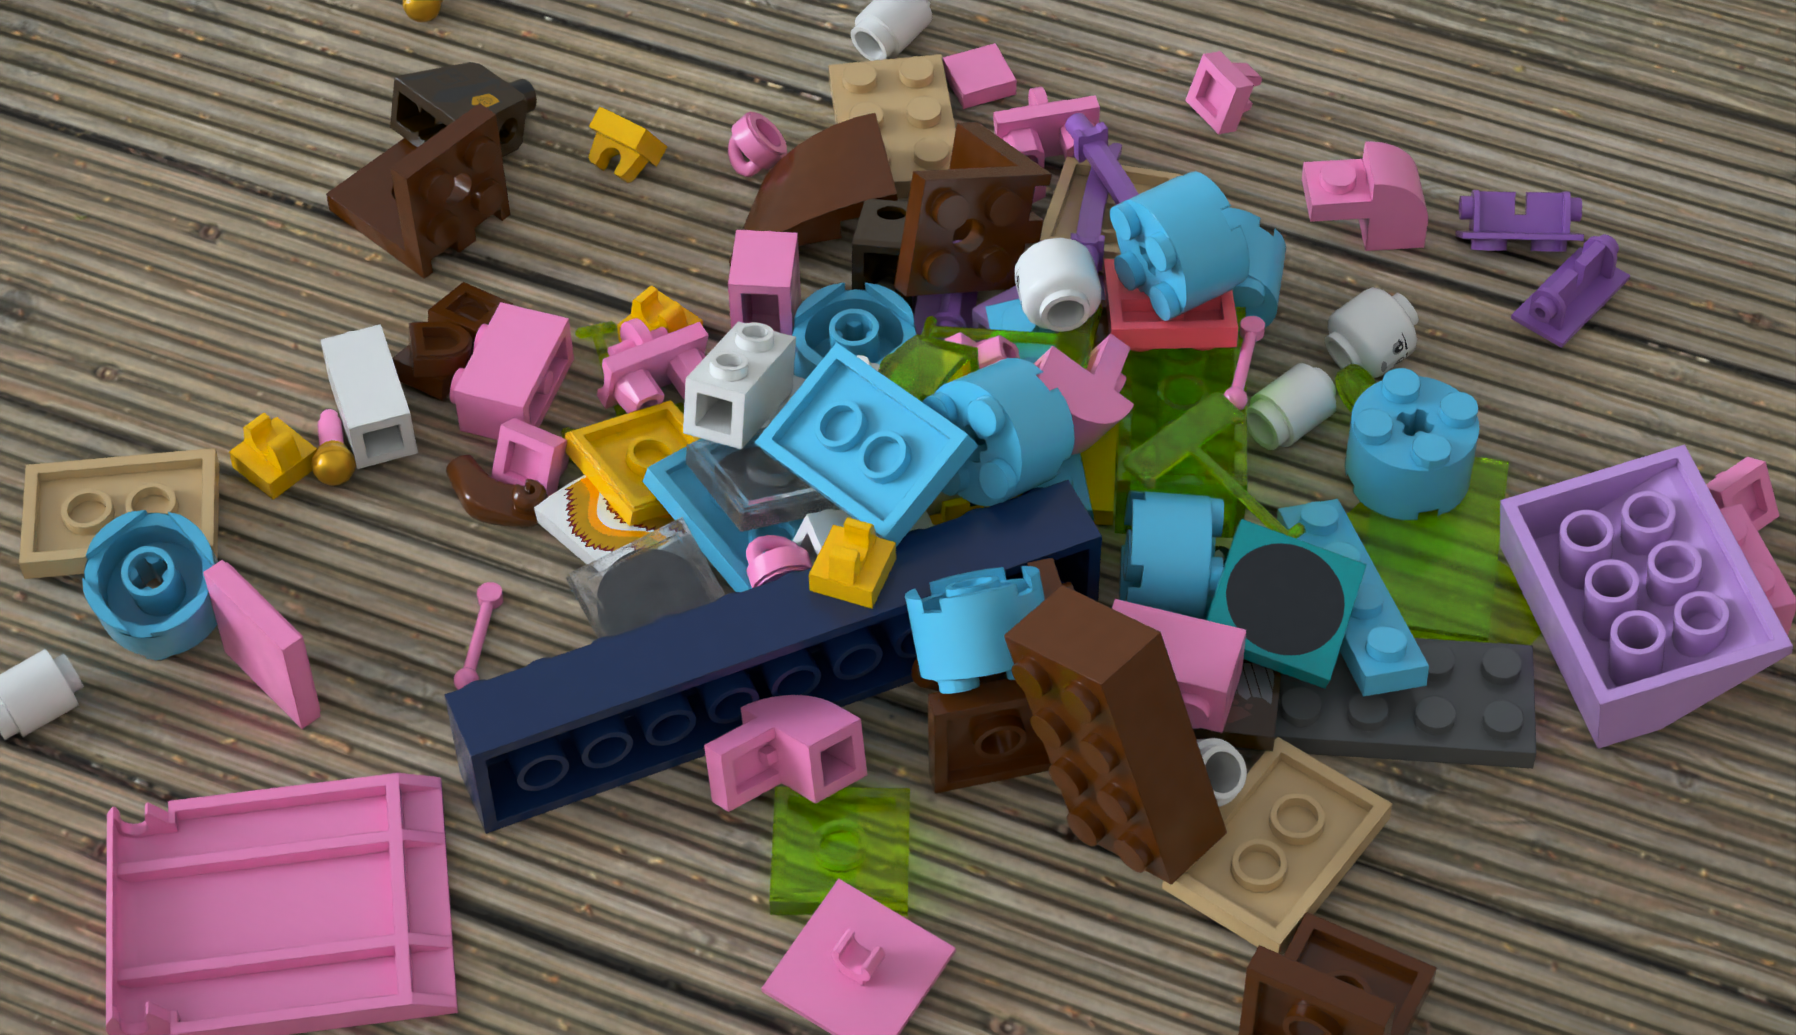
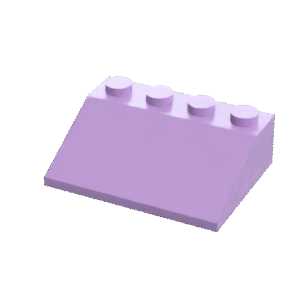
(1639, 592)

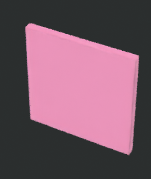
(858, 966)

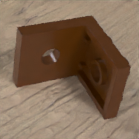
(428, 195)
(977, 200)
(986, 730)
(1333, 985)

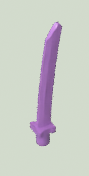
(1092, 144)
(1093, 212)

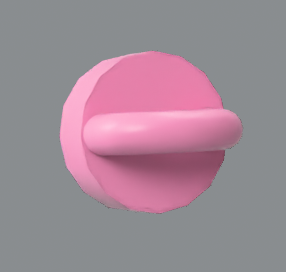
(758, 141)
(779, 559)

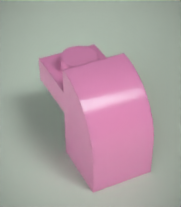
(1377, 190)
(1090, 393)
(790, 742)

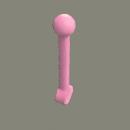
(1251, 330)
(489, 598)

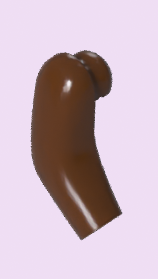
(491, 499)

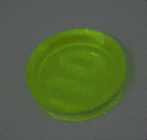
(1351, 383)

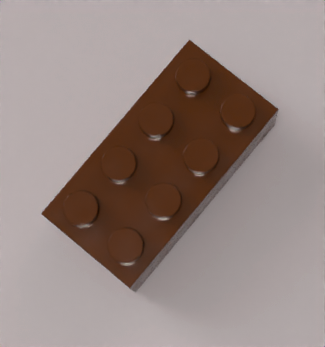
(1116, 733)

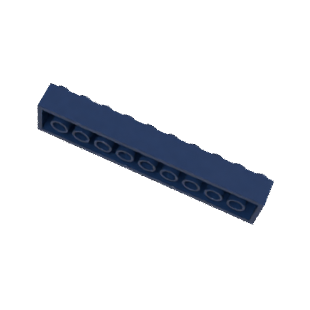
(680, 682)

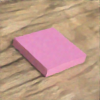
(263, 643)

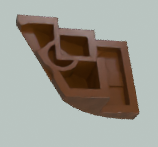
(824, 182)

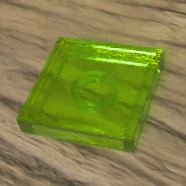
(847, 836)

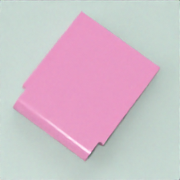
(281, 910)

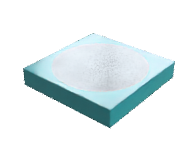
(1287, 600)

